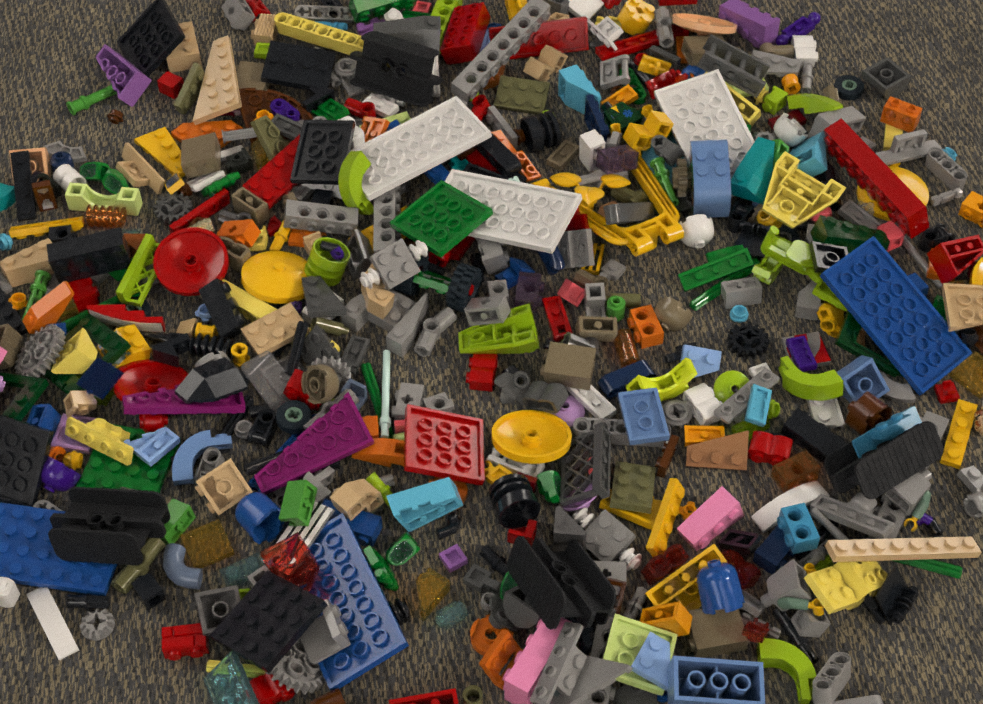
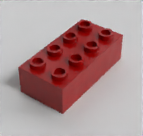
(465, 33)

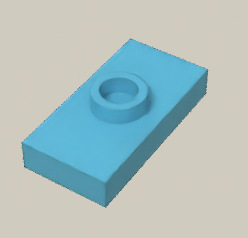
(758, 405)

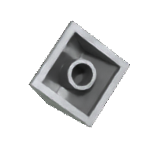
(360, 252)
(565, 530)
(215, 606)

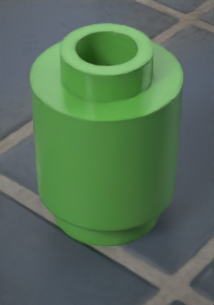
(615, 307)

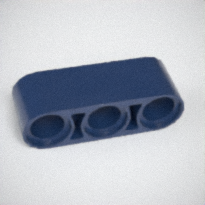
(617, 380)

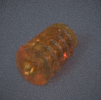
(105, 217)

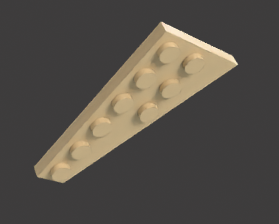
(220, 83)
(963, 305)

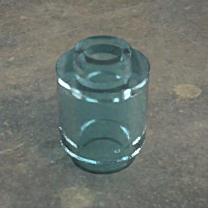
(451, 614)

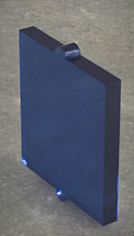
(99, 378)

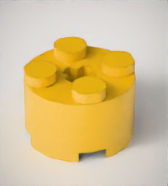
(636, 16)

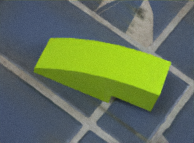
(812, 103)

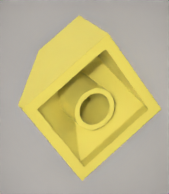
(76, 356)

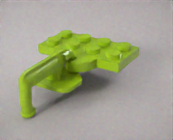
(799, 259)

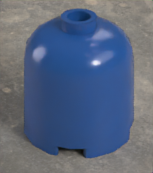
(259, 517)
(719, 587)

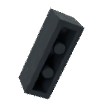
(223, 308)
(811, 435)

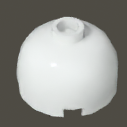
(789, 131)
(697, 230)

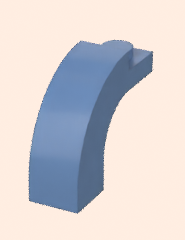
(191, 450)

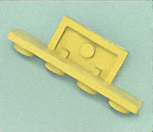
(101, 437)

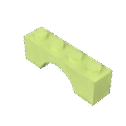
(81, 195)

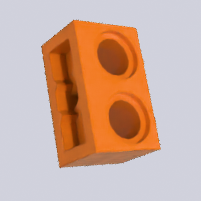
(901, 114)
(645, 326)

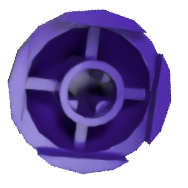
(58, 476)

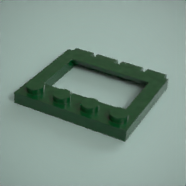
(100, 334)
(847, 340)
(31, 390)

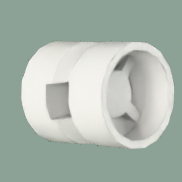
(65, 174)

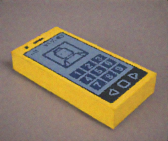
(174, 183)

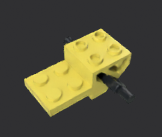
(848, 585)

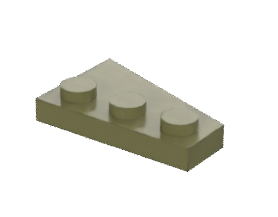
(190, 89)
(269, 136)

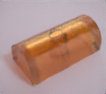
(626, 348)

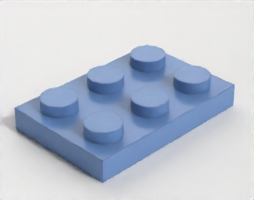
(643, 416)

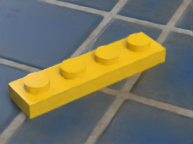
(41, 228)
(958, 434)
(665, 518)

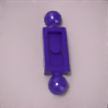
(799, 27)

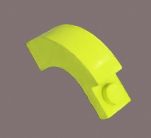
(670, 384)

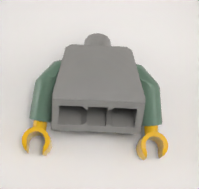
(912, 496)
(790, 590)

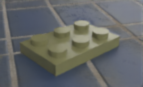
(522, 95)
(633, 487)

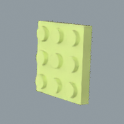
(624, 644)

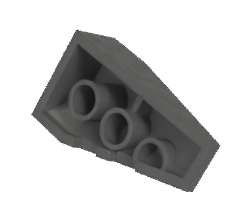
(420, 30)

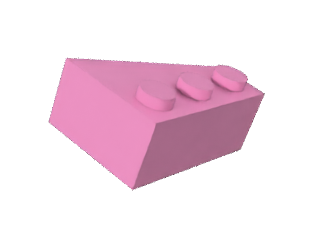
(711, 519)

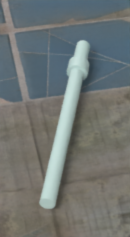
(385, 420)

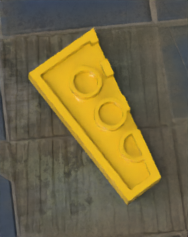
(162, 149)

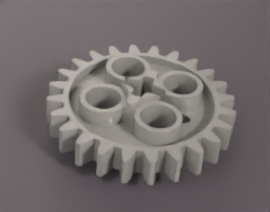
(40, 351)
(297, 671)

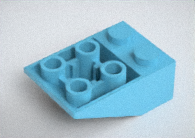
(574, 87)
(812, 155)

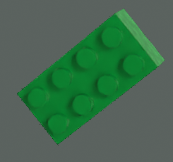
(367, 9)

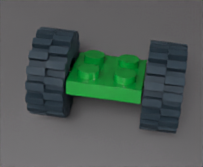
(459, 288)

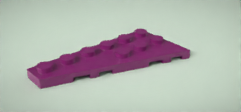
(168, 403)
(321, 444)

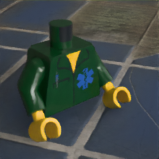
(621, 115)

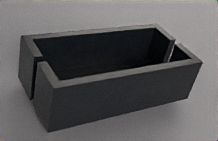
(89, 255)

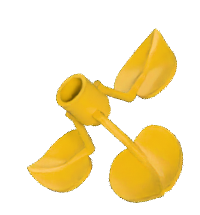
(589, 194)

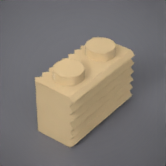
(265, 29)

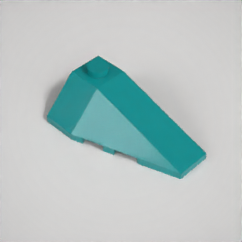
(754, 172)

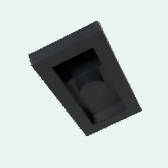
(317, 97)
(168, 351)
(741, 541)

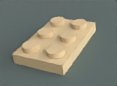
(273, 329)

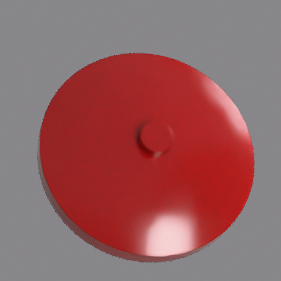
(190, 260)
(148, 377)

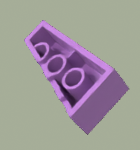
(751, 23)
(124, 76)

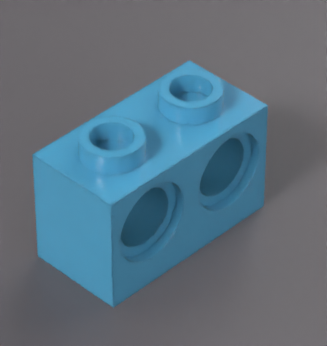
(801, 527)

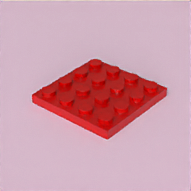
(444, 445)

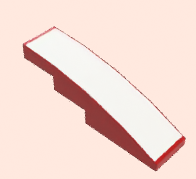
(119, 316)

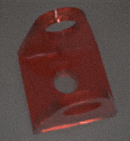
(300, 572)

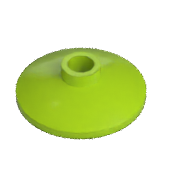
(724, 383)

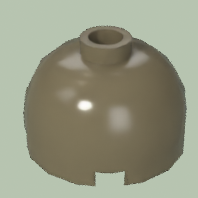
(671, 314)
(322, 380)

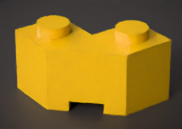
(640, 136)

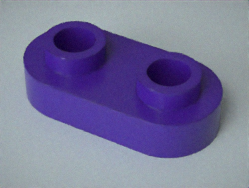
(285, 109)

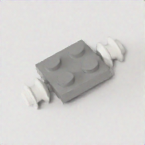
(394, 264)
(608, 538)

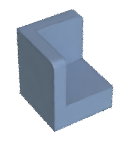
(359, 389)

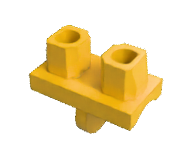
(653, 65)

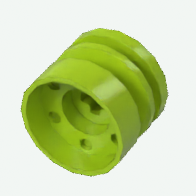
(324, 265)

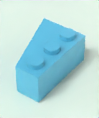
(424, 503)

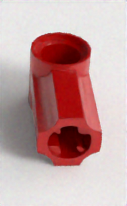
(480, 106)
(360, 109)

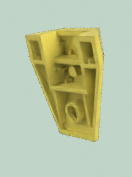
(796, 195)

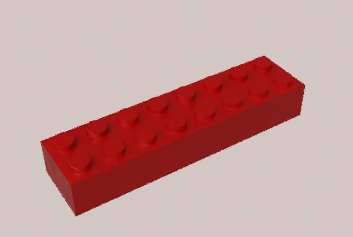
(876, 179)

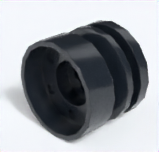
(541, 131)
(513, 501)

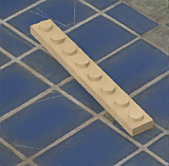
(902, 549)

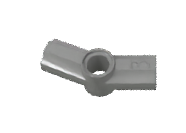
(432, 330)

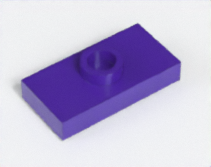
(801, 353)

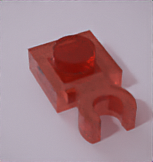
(756, 631)

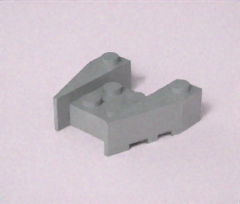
(401, 322)

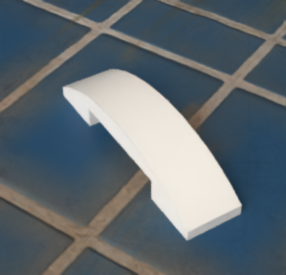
(806, 493)
(52, 622)

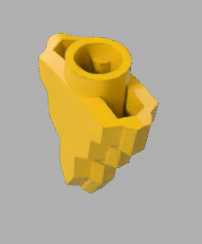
(830, 318)

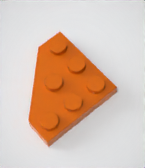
(190, 130)

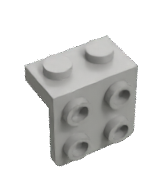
(325, 635)

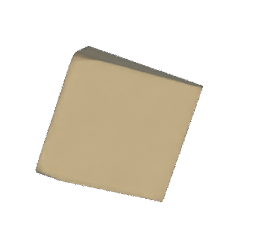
(187, 326)

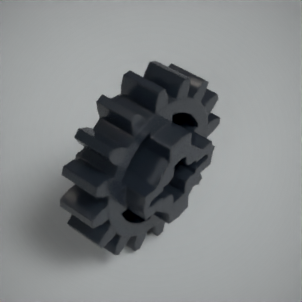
(748, 340)

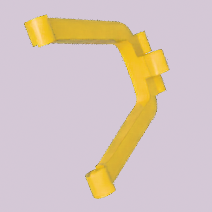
(643, 236)

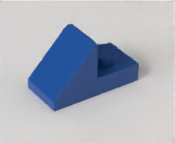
(511, 274)

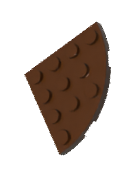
(256, 100)

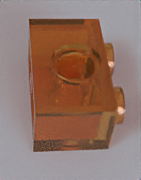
(802, 464)

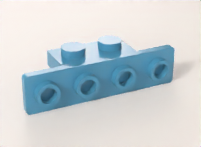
(886, 430)

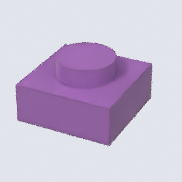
(453, 558)

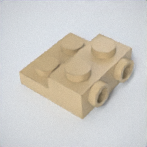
(223, 487)

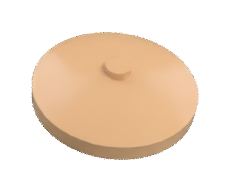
(703, 24)

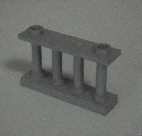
(734, 65)

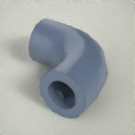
(177, 570)

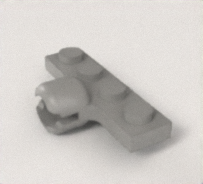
(974, 482)
(855, 514)

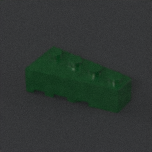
(845, 233)

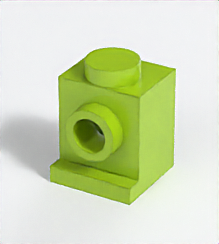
(775, 100)

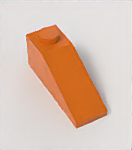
(48, 308)

